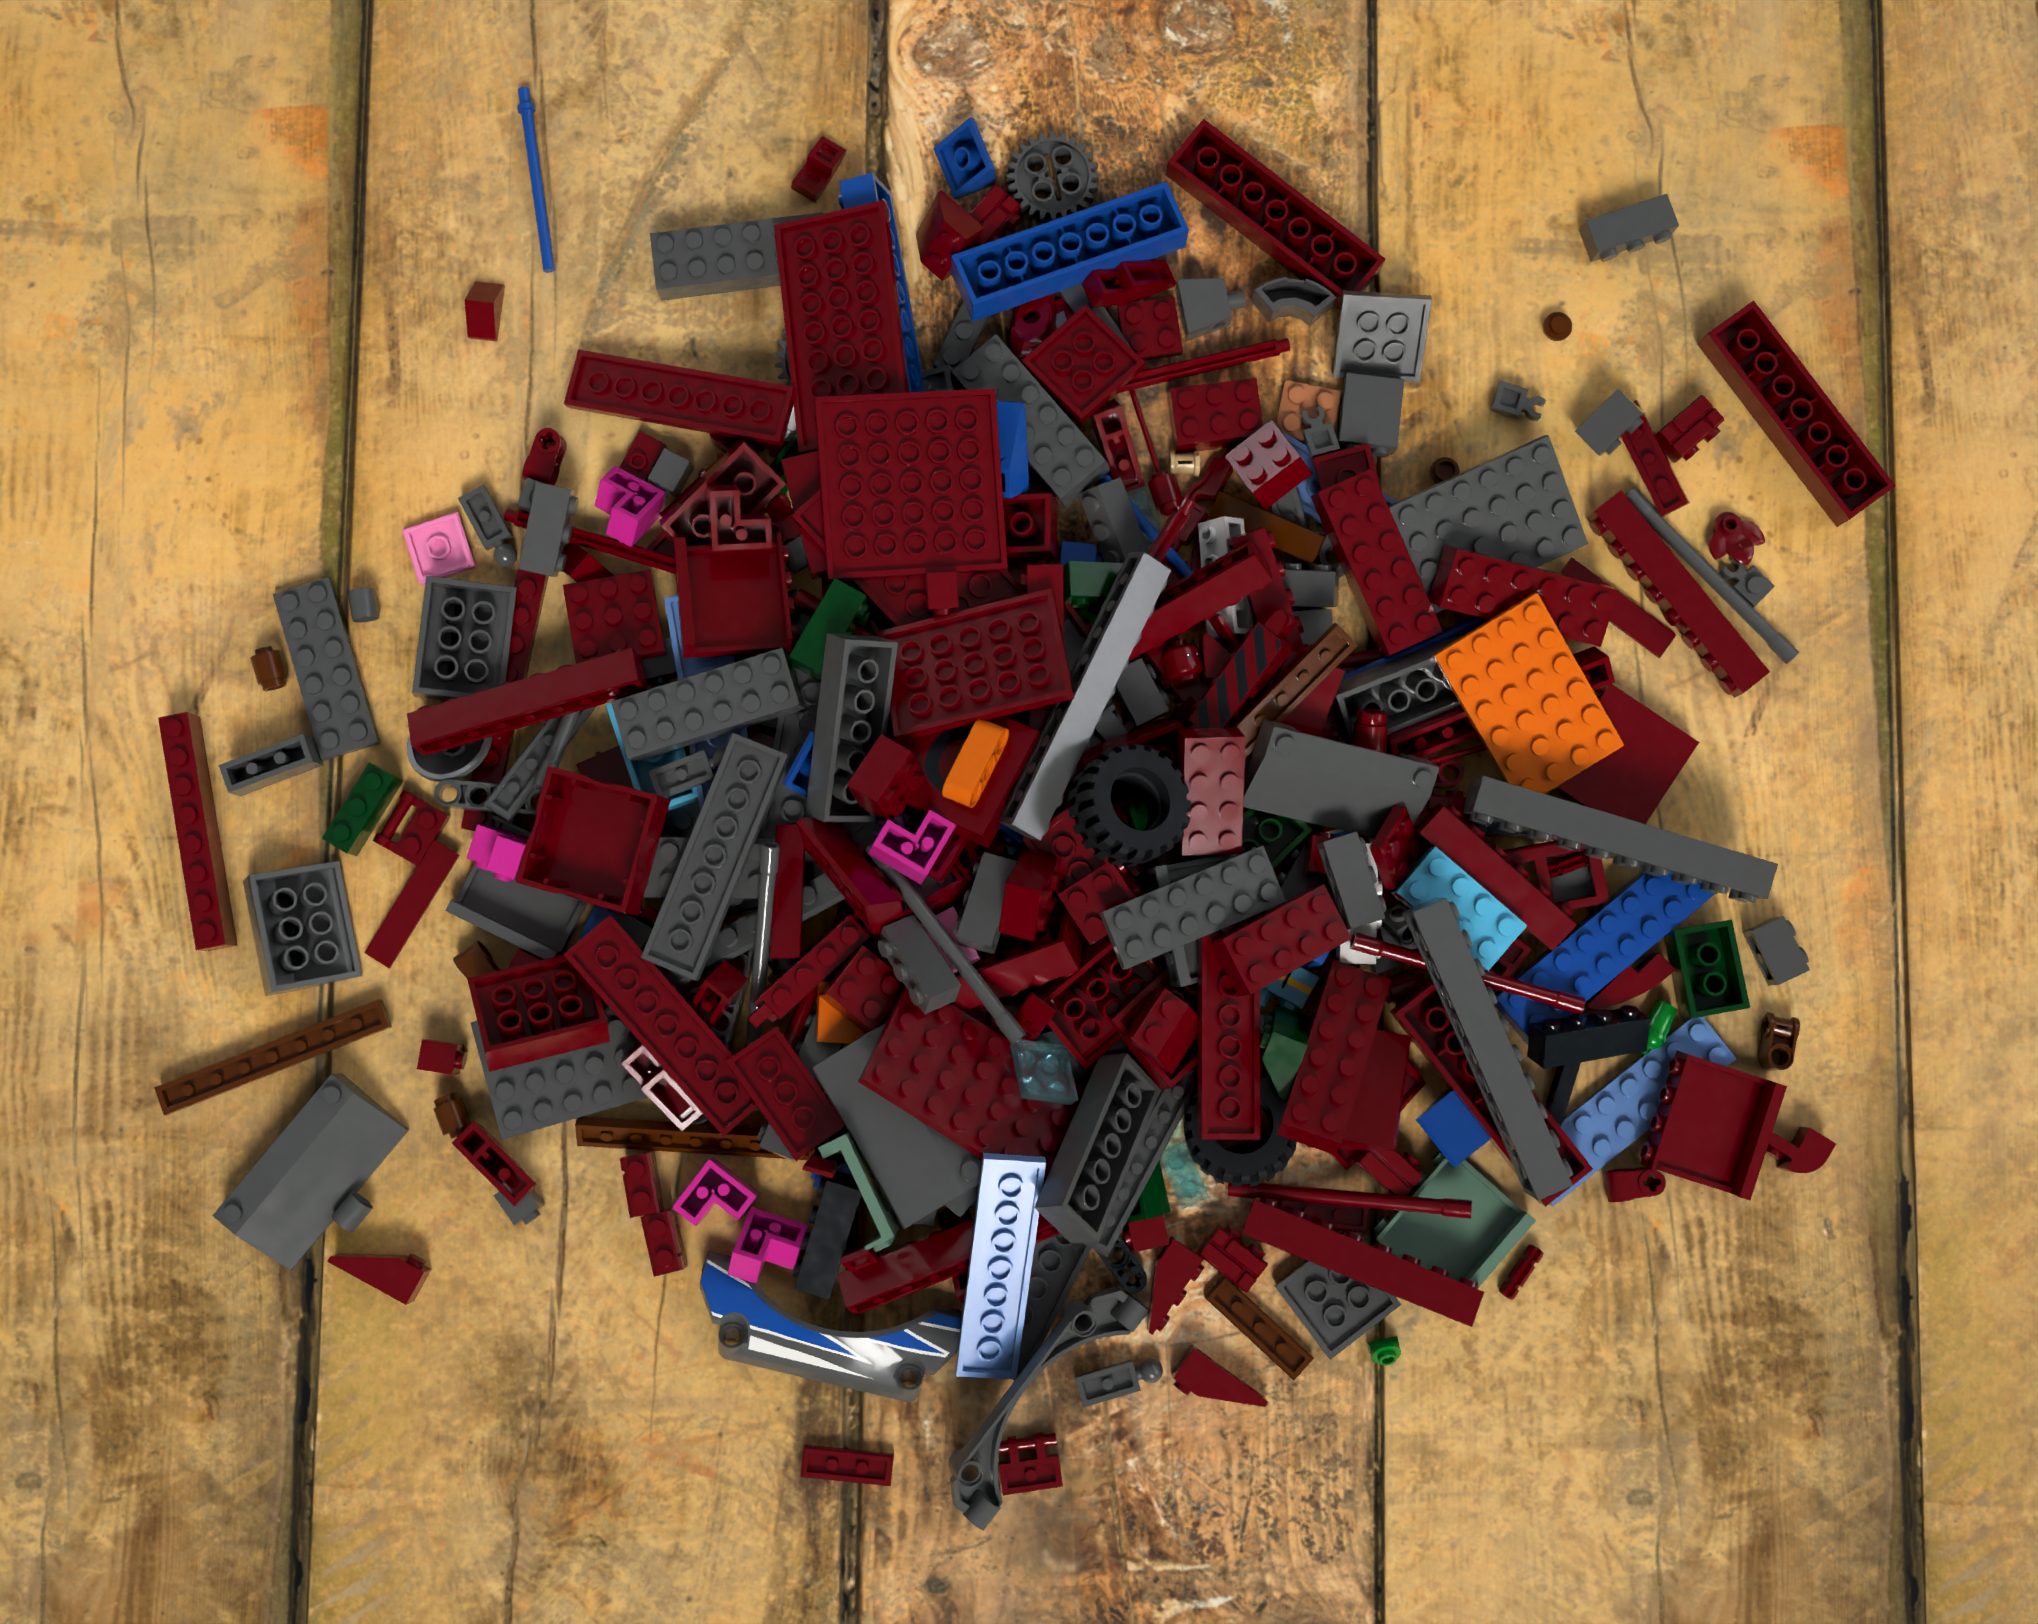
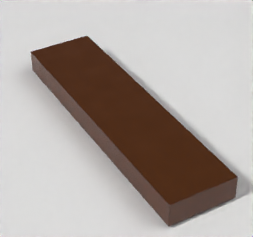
(1287, 534)
(1259, 1327)

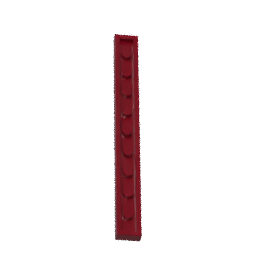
(527, 611)

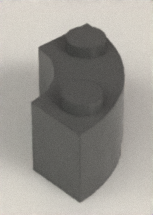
(1293, 298)

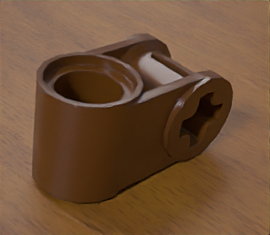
(475, 960)
(1778, 1039)

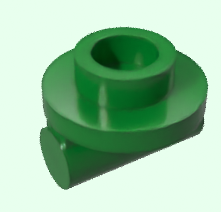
(1385, 1350)

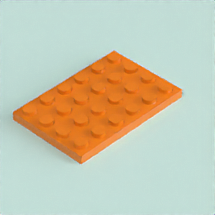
(1528, 698)

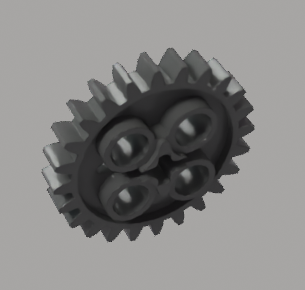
(1078, 171)

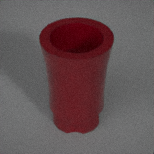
(1371, 729)

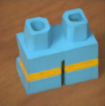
(1294, 990)

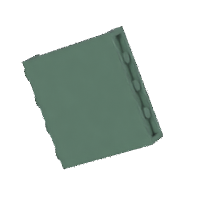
(870, 1190)
(1458, 1245)

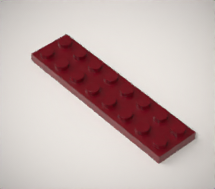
(680, 397)
(662, 1022)
(1226, 1051)

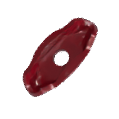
(1026, 336)

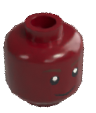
(1182, 662)

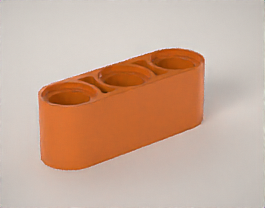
(975, 763)

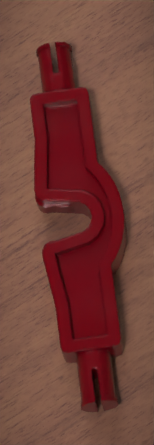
(1207, 489)

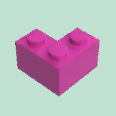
(630, 503)
(497, 851)
(912, 853)
(715, 1186)
(766, 1239)

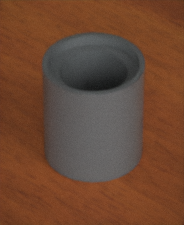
(363, 605)
(352, 1211)

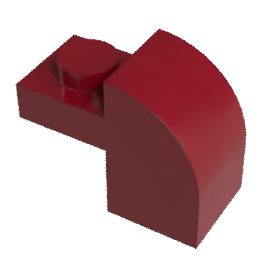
(1805, 1152)

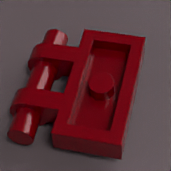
(1029, 1473)

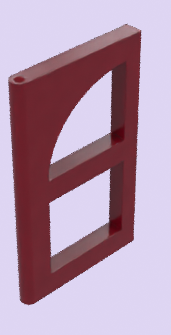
(1540, 852)

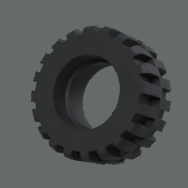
(1160, 789)
(1247, 1167)

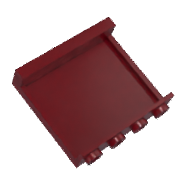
(733, 600)
(1641, 771)
(1712, 1125)

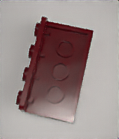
(1073, 857)

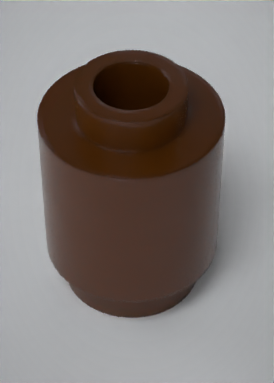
(269, 668)
(451, 1115)

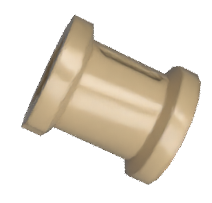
(1177, 459)

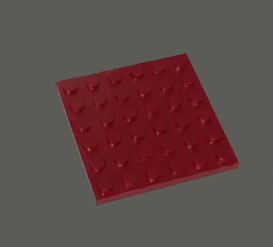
(910, 483)

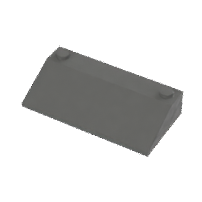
(1333, 780)
(908, 1159)
(311, 1171)

